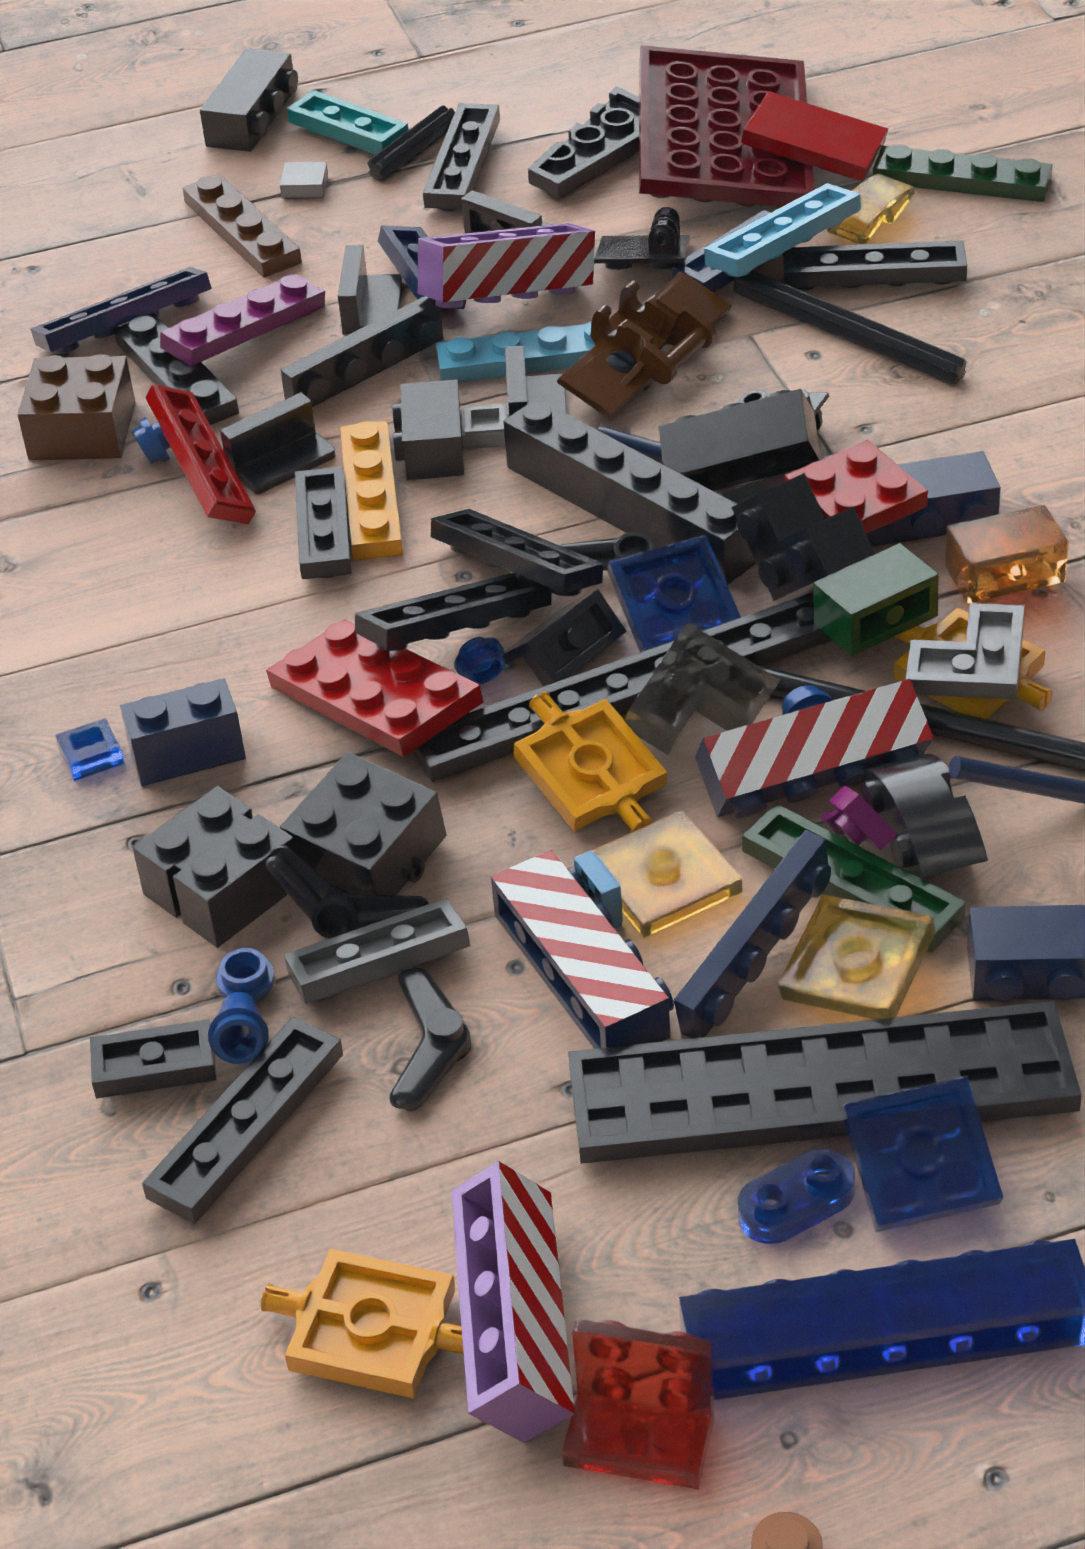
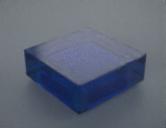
(90, 749)

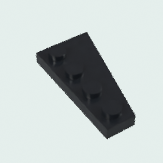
(591, 147)

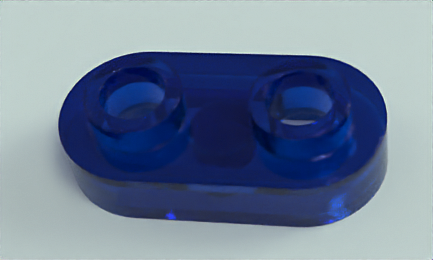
(800, 1193)

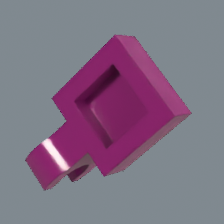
(857, 820)

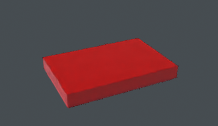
(814, 136)

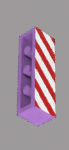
(505, 263)
(511, 1303)

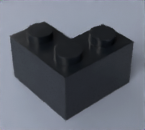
(795, 540)

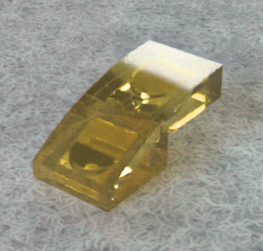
(880, 201)

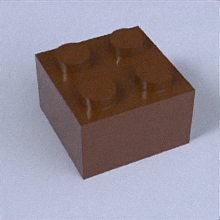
(77, 407)

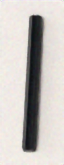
(851, 326)

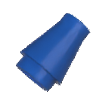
(238, 1030)

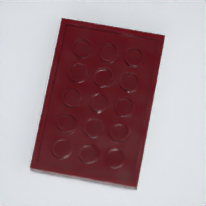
(695, 121)

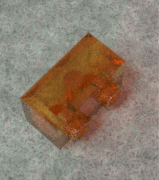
(1006, 553)

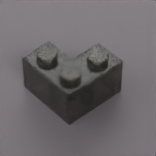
(700, 678)

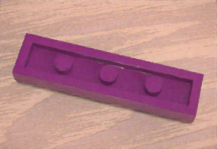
(242, 319)

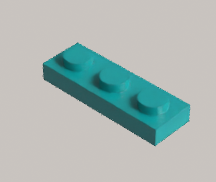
(345, 122)

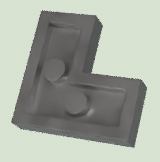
(979, 667)

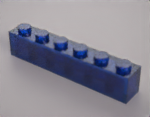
(890, 1318)

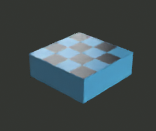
(600, 885)

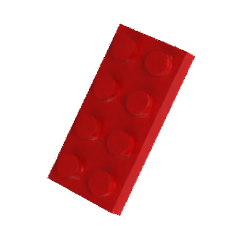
(375, 692)

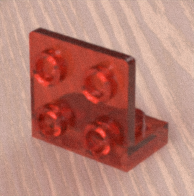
(640, 1403)

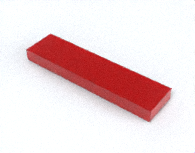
(200, 454)

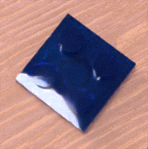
(669, 588)
(921, 1154)

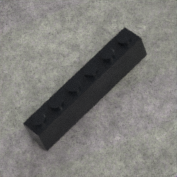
(621, 484)

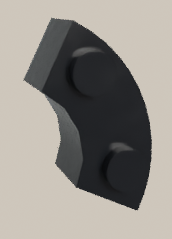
(919, 805)

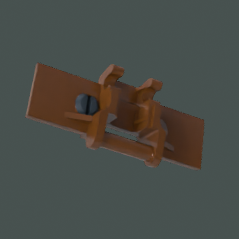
(630, 342)

